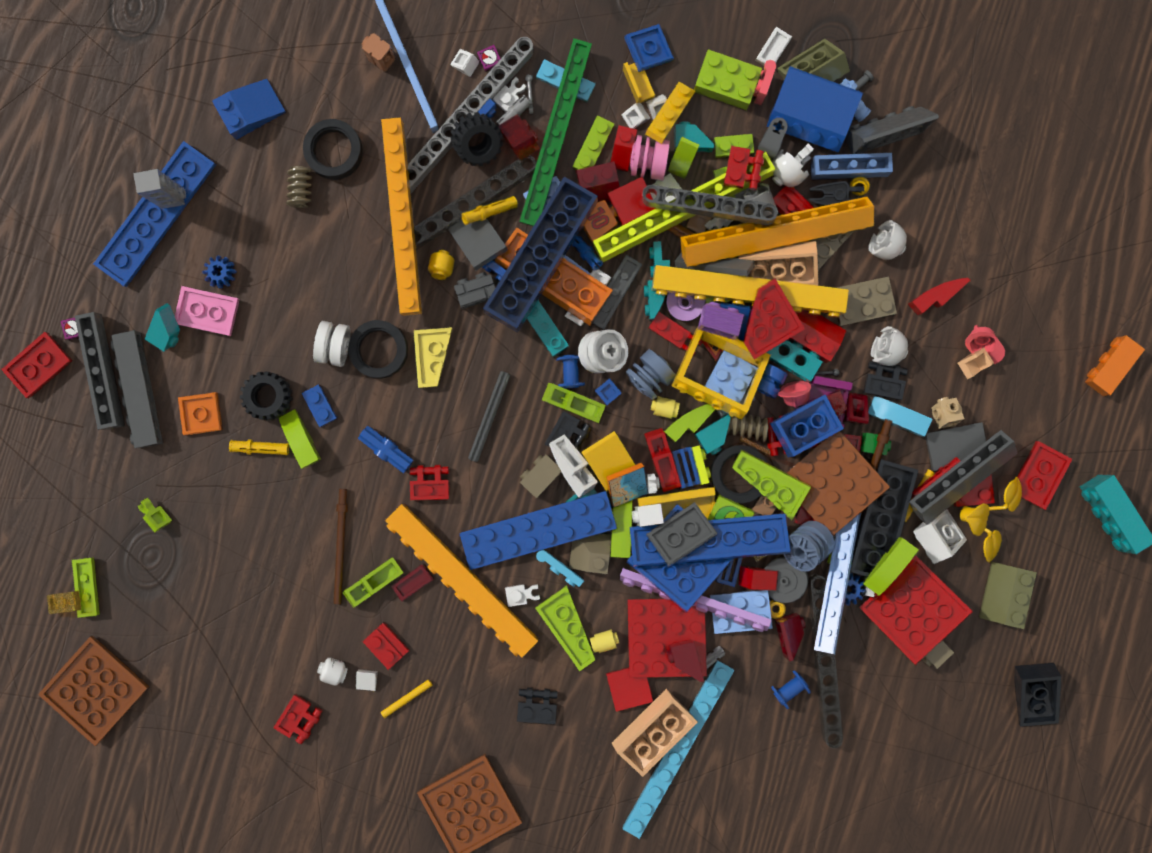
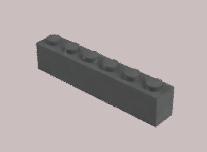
(99, 371)
(137, 389)
(963, 477)

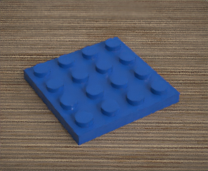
(683, 581)

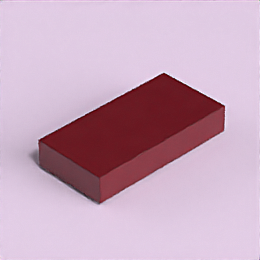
(412, 582)

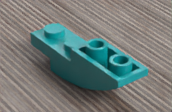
(654, 300)

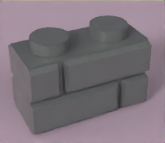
(475, 290)

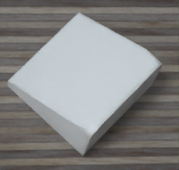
(465, 62)
(655, 104)
(635, 116)
(366, 680)

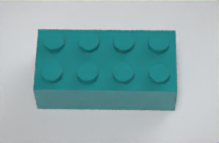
(1117, 514)

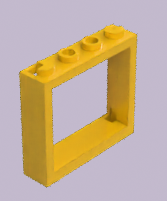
(709, 396)

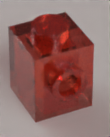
(837, 402)

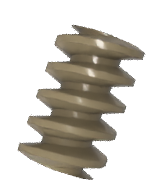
(298, 186)
(747, 425)

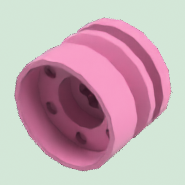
(649, 158)

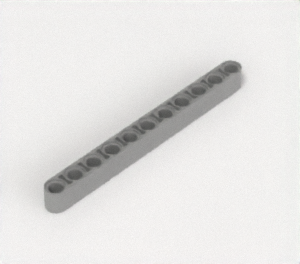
(475, 96)

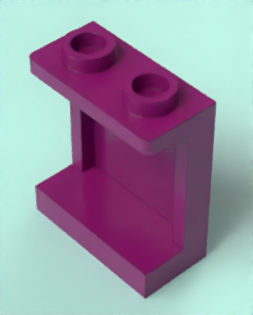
(822, 386)

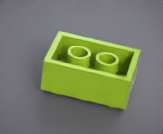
(727, 79)

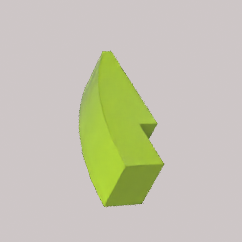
(683, 157)
(573, 402)
(689, 421)
(299, 439)
(621, 536)
(890, 566)
(372, 582)

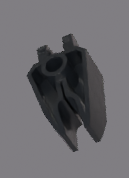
(834, 193)

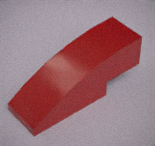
(937, 295)
(662, 459)

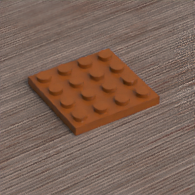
(839, 482)
(93, 690)
(469, 806)

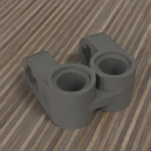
(772, 141)

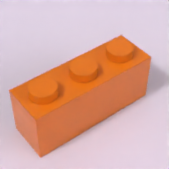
(1114, 365)

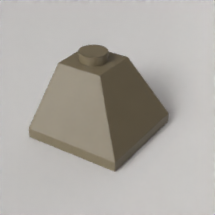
(591, 553)

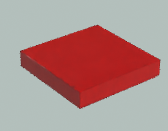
(628, 201)
(628, 691)

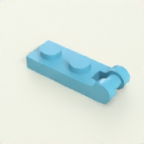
(558, 567)

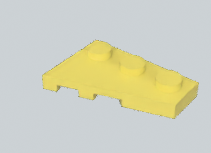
(430, 352)

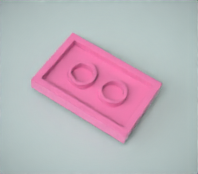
(206, 311)

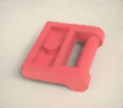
(764, 82)

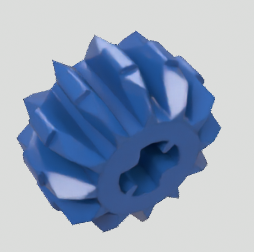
(226, 271)
(855, 593)

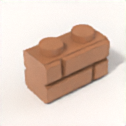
(378, 52)

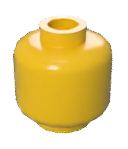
(441, 265)

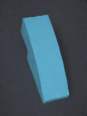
(901, 416)

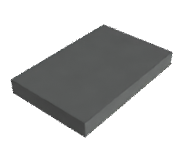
(478, 242)
(953, 443)
(681, 534)

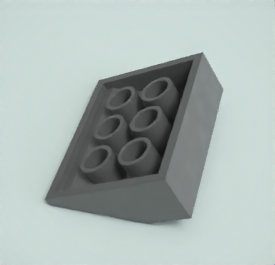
(890, 129)

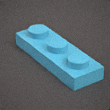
(553, 74)

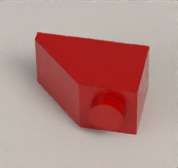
(623, 147)

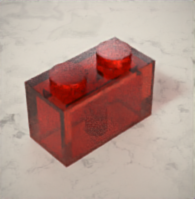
(519, 137)

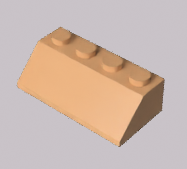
(786, 263)
(654, 732)

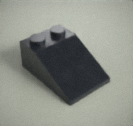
(1037, 694)

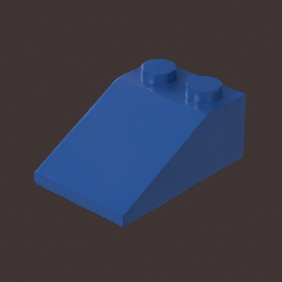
(248, 107)
(806, 426)

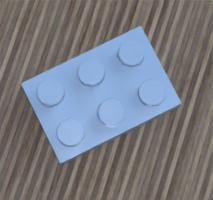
(731, 376)
(751, 601)

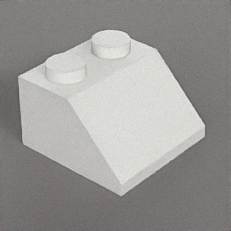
(940, 537)

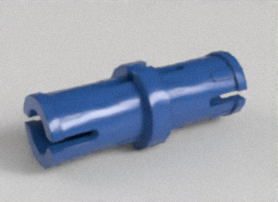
(587, 253)

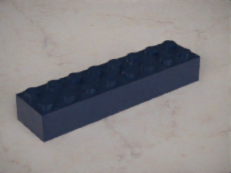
(540, 254)

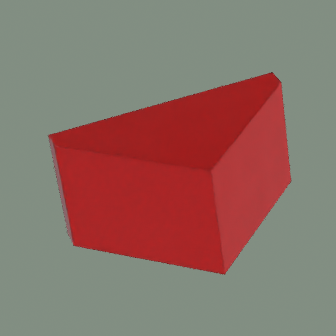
(758, 578)

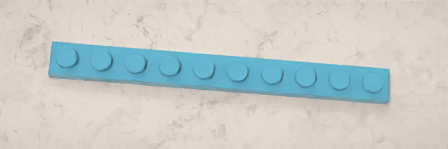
(672, 760)

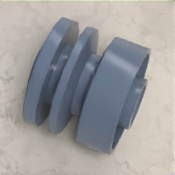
(654, 371)
(809, 546)

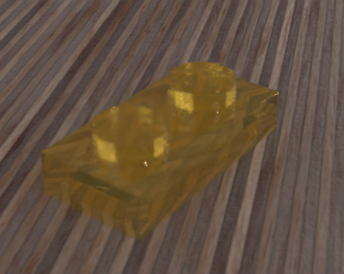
(64, 602)

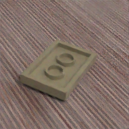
(868, 301)

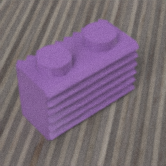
(720, 320)

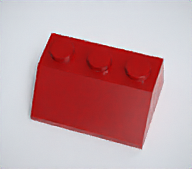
(819, 335)

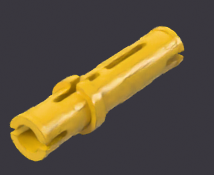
(484, 212)
(258, 447)

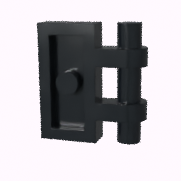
(885, 386)
(567, 425)
(536, 711)

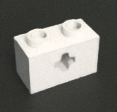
(647, 515)

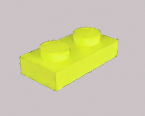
(703, 473)

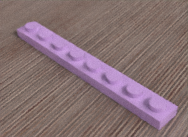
(703, 604)

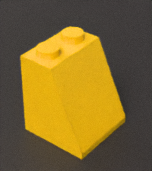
(607, 457)

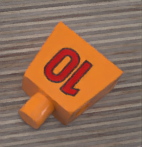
(600, 221)

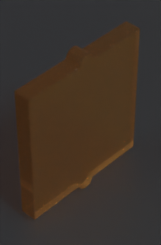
(764, 451)

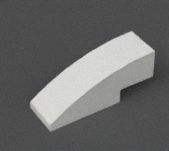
(572, 466)

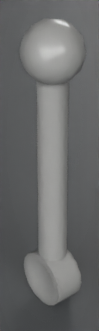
(528, 78)

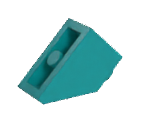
(694, 134)
(163, 328)
(713, 435)

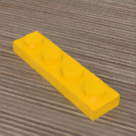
(670, 112)

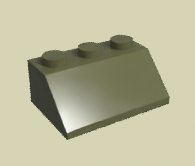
(820, 60)
(1007, 595)

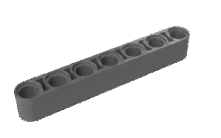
(718, 201)

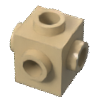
(947, 412)

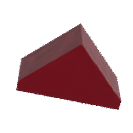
(857, 409)

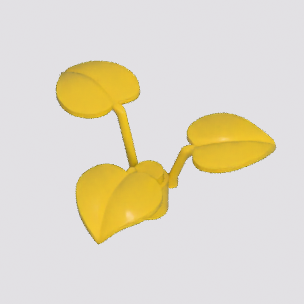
(978, 518)

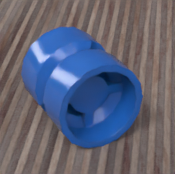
(771, 380)

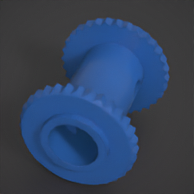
(570, 372)
(790, 689)

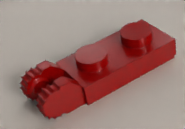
(671, 331)

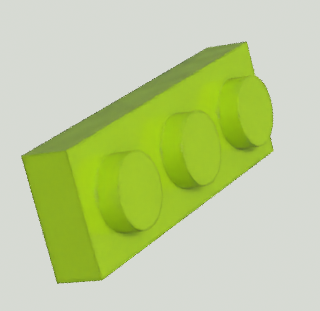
(594, 143)
(86, 584)

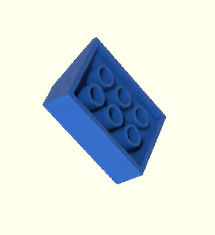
(815, 108)

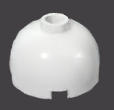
(788, 170)
(889, 241)
(890, 347)

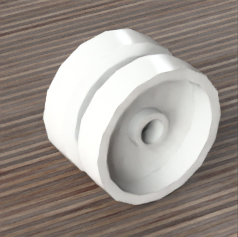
(331, 343)
(603, 351)

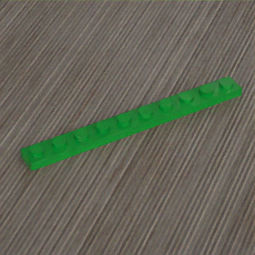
(556, 132)

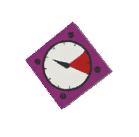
(489, 57)
(69, 328)

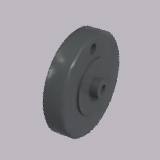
(790, 582)

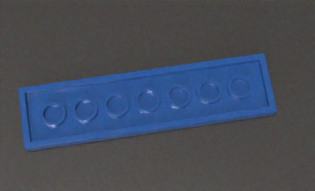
(150, 223)
(538, 530)
(734, 539)

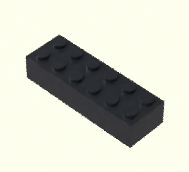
(884, 518)

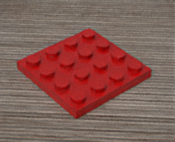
(916, 611)
(653, 627)

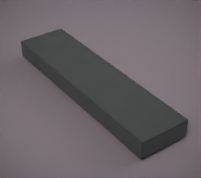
(726, 266)
(619, 284)

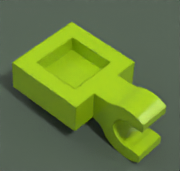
(154, 517)

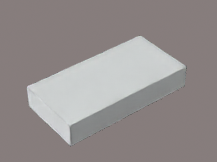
(774, 46)

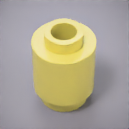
(665, 407)
(604, 641)

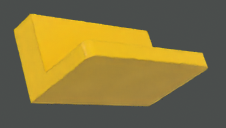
(638, 83)

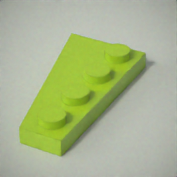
(779, 487)
(566, 626)

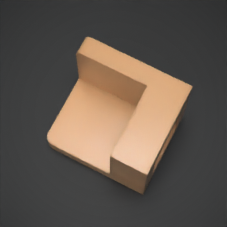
(975, 363)

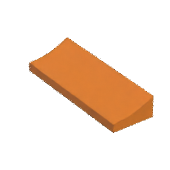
(569, 285)

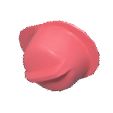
(985, 338)
(795, 393)

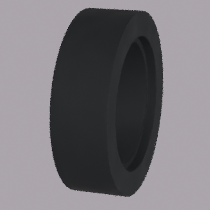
(322, 128)
(355, 345)
(716, 478)

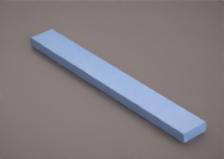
(407, 65)
(836, 587)

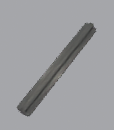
(489, 416)

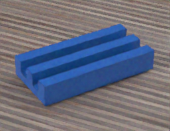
(694, 469)
(735, 574)

